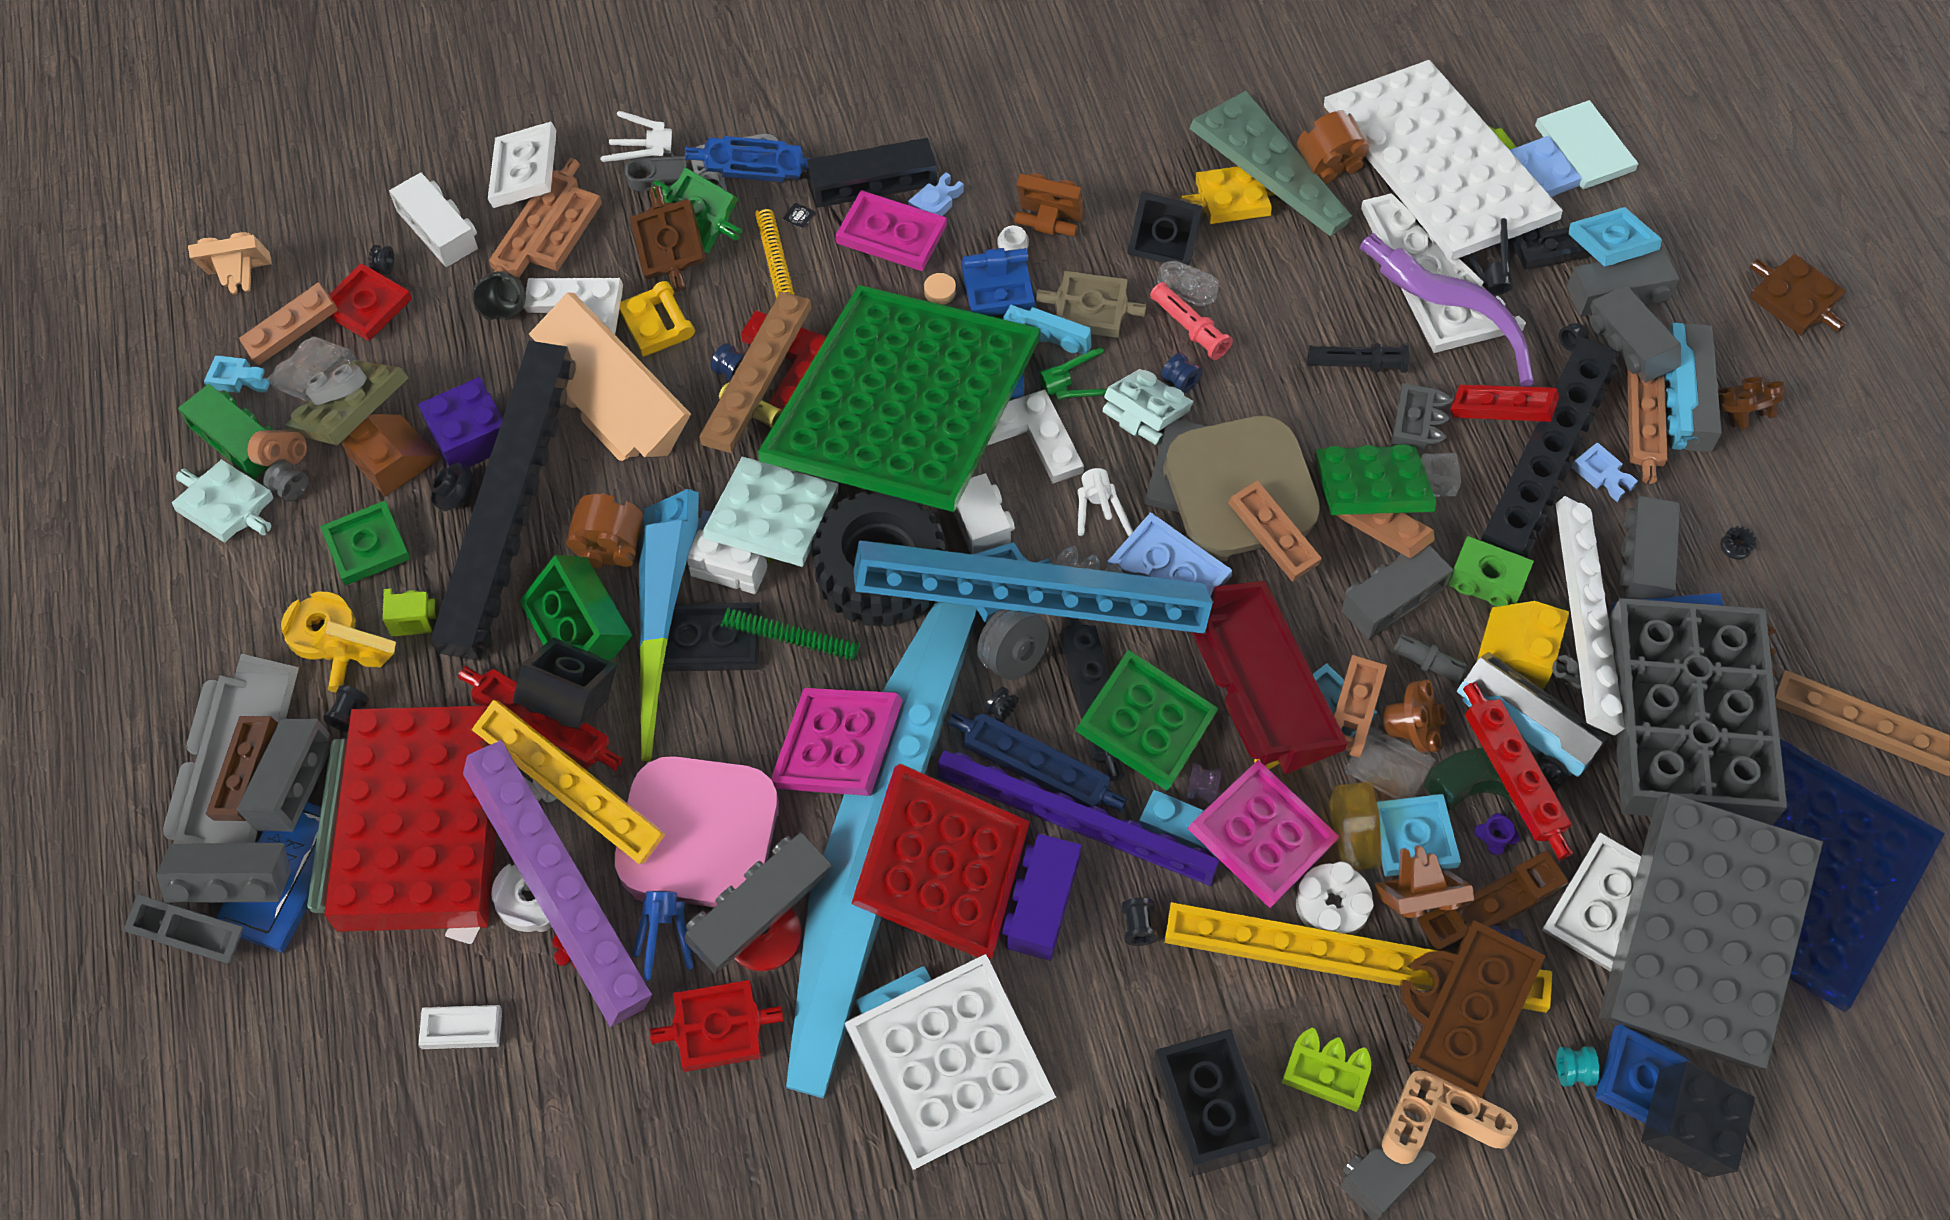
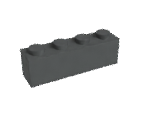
(757, 902)

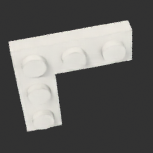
(599, 295)
(1042, 423)

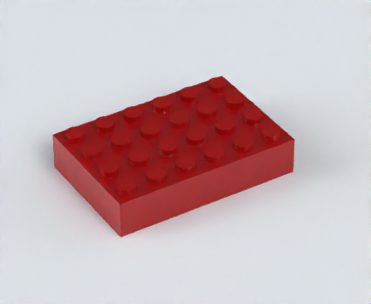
(408, 825)

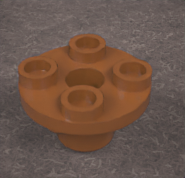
(1416, 717)

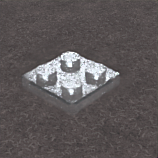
(311, 358)

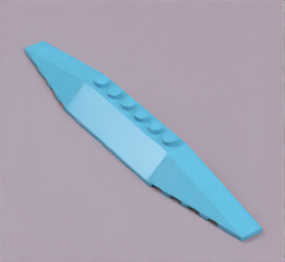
(839, 933)

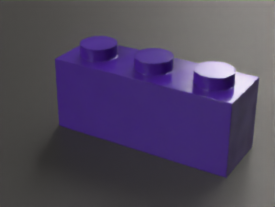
(1042, 896)

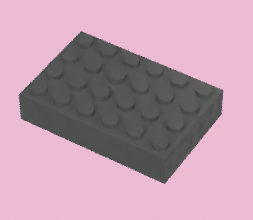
(1697, 708)
(1711, 931)

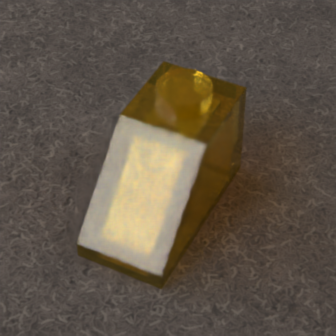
(1357, 824)

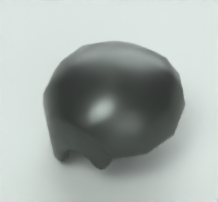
(498, 296)

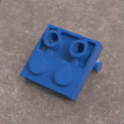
(997, 281)

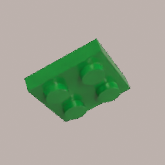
(365, 543)

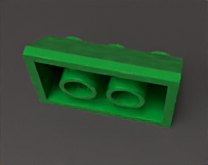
(575, 608)

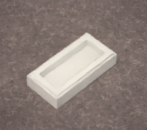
(460, 1027)

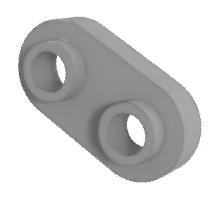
(335, 384)

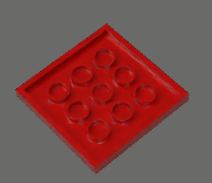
(941, 862)

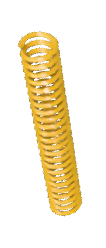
(772, 269)

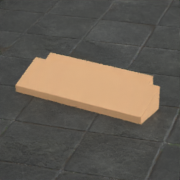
(611, 386)

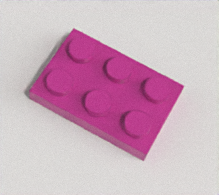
(891, 230)

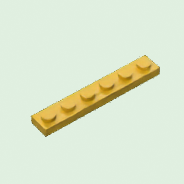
(570, 782)

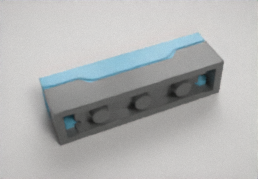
(1693, 391)
(1539, 717)

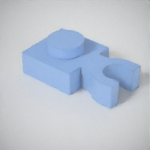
(938, 198)
(1603, 468)

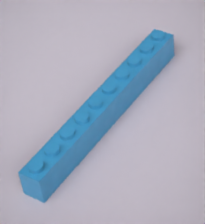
(1031, 587)

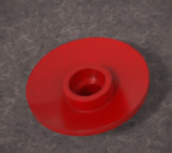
(775, 946)

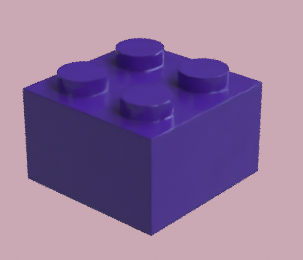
(463, 423)

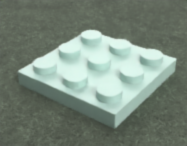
(771, 511)

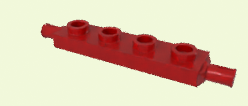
(582, 744)
(1518, 770)

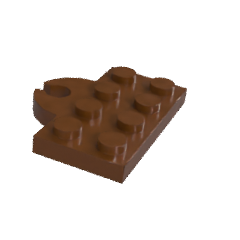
(1469, 1005)

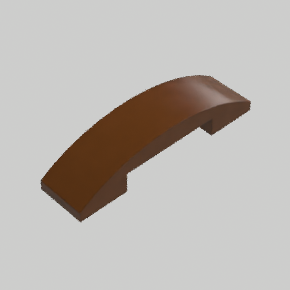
(1496, 902)

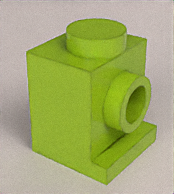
(409, 612)

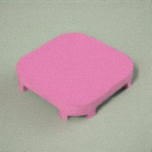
(714, 825)

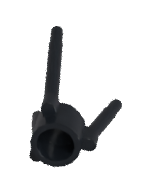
(1498, 275)

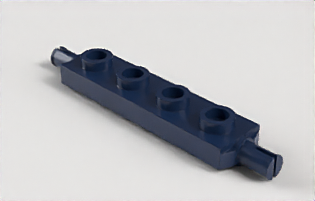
(1036, 761)

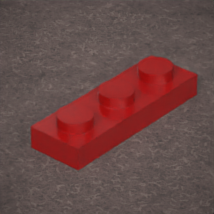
(1505, 402)

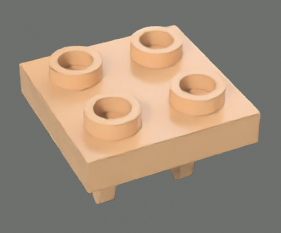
(230, 258)

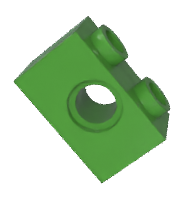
(1481, 558)

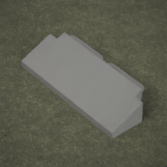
(257, 689)

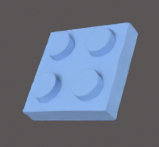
(1548, 165)

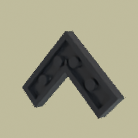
(1546, 248)

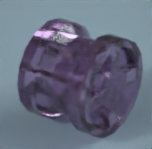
(1204, 783)

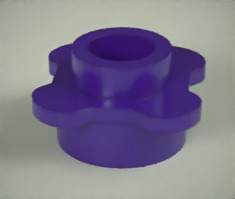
(1500, 824)

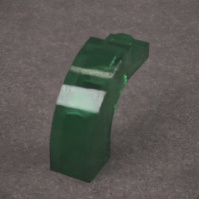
(1463, 776)

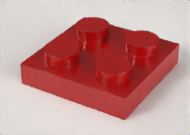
(367, 301)

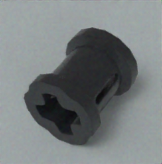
(347, 699)
(1139, 921)

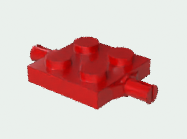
(716, 1025)

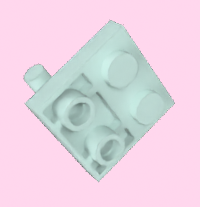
(1145, 405)

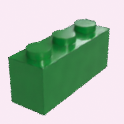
(224, 426)

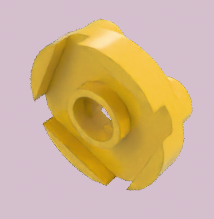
(301, 615)

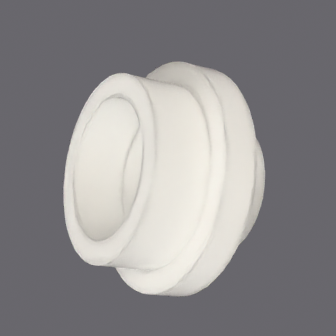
(1013, 238)

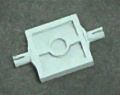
(223, 501)

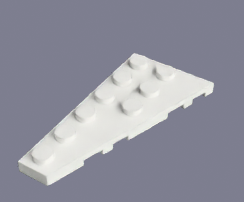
(1441, 324)

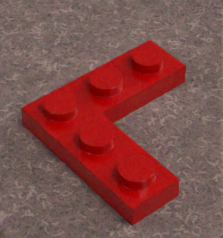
(801, 352)

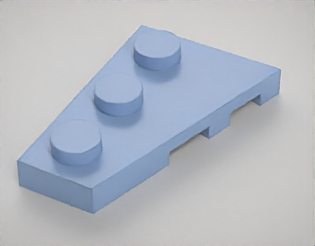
(1165, 553)

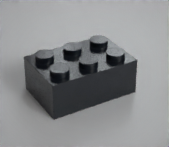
(1211, 1102)

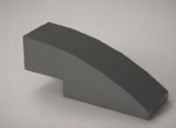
(183, 929)

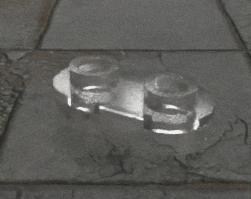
(1185, 282)

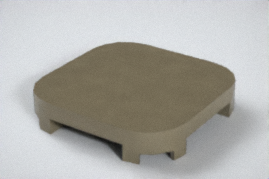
(1223, 459)

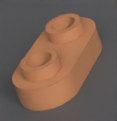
(274, 445)

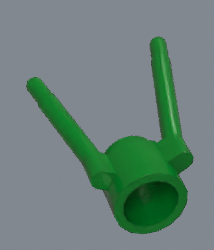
(1057, 379)

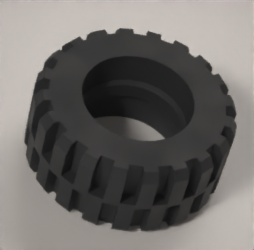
(870, 519)

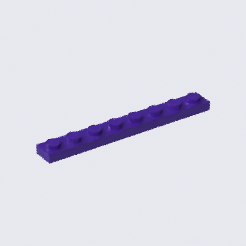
(1086, 821)

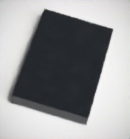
(701, 643)

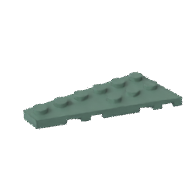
(1259, 148)

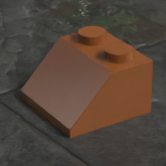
(388, 451)

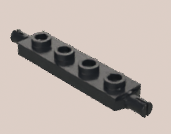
(1088, 677)

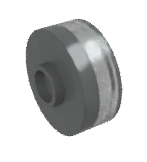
(1012, 643)

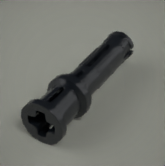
(1374, 357)

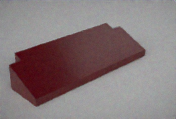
(1267, 679)

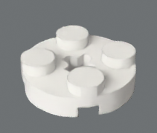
(1341, 881)
(512, 906)

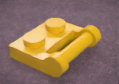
(646, 323)

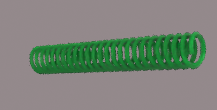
(820, 644)

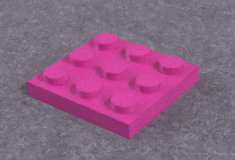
(836, 741)
(1263, 833)

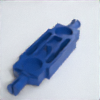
(722, 157)

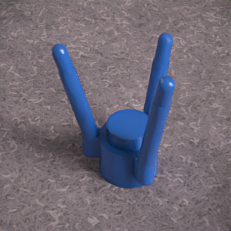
(657, 909)

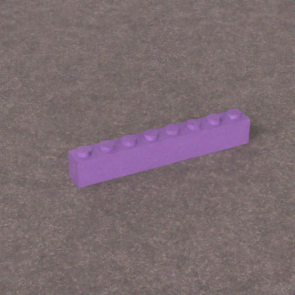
(556, 883)

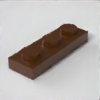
(240, 763)

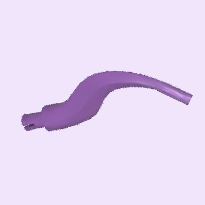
(1449, 291)

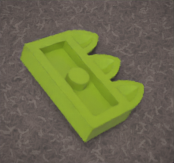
(1326, 1072)

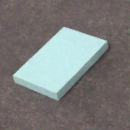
(1588, 143)

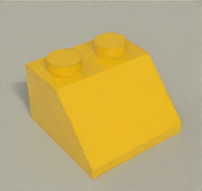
(1526, 638)

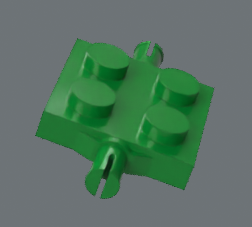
(710, 204)

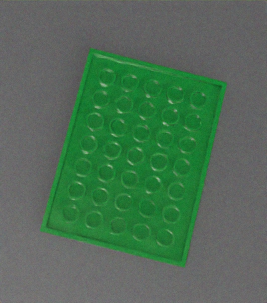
(902, 397)

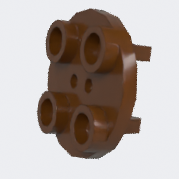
(1749, 397)

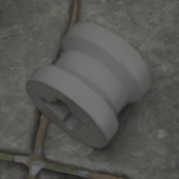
(285, 480)

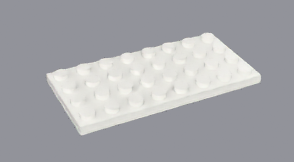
(1444, 160)

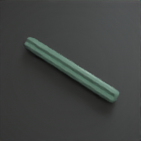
(327, 827)

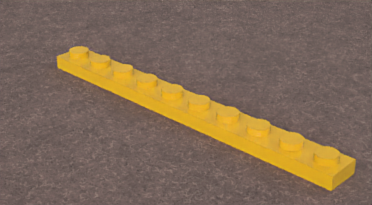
(1313, 949)

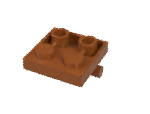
(1051, 201)

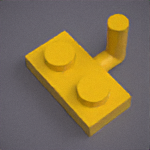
(347, 644)

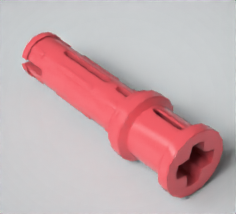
(1200, 328)

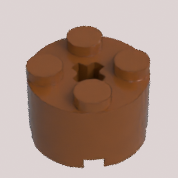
(1334, 146)
(605, 530)

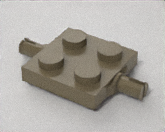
(1092, 302)

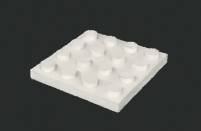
(949, 1061)

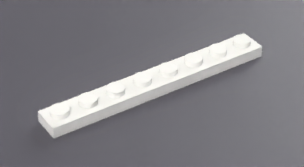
(1589, 617)

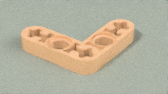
(1437, 1105)

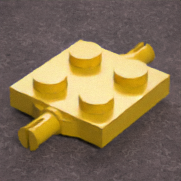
(1231, 195)

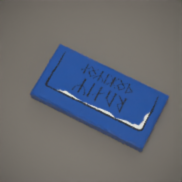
(275, 922)

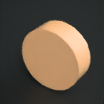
(940, 288)

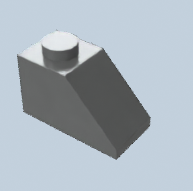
(1379, 1181)

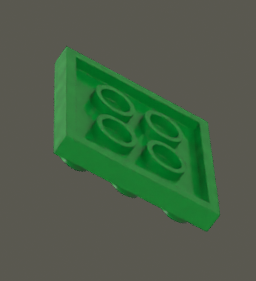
(1374, 480)
(1147, 720)

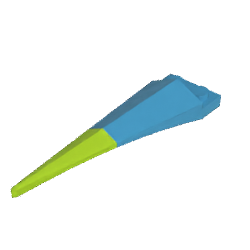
(662, 560)

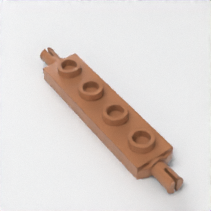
(513, 250)
(1647, 424)

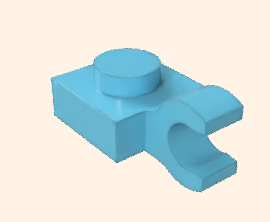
(232, 373)

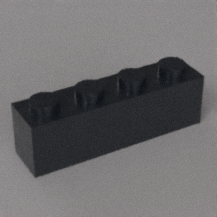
(873, 170)

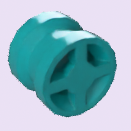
(1577, 1066)

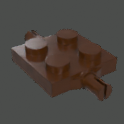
(667, 238)
(1798, 294)

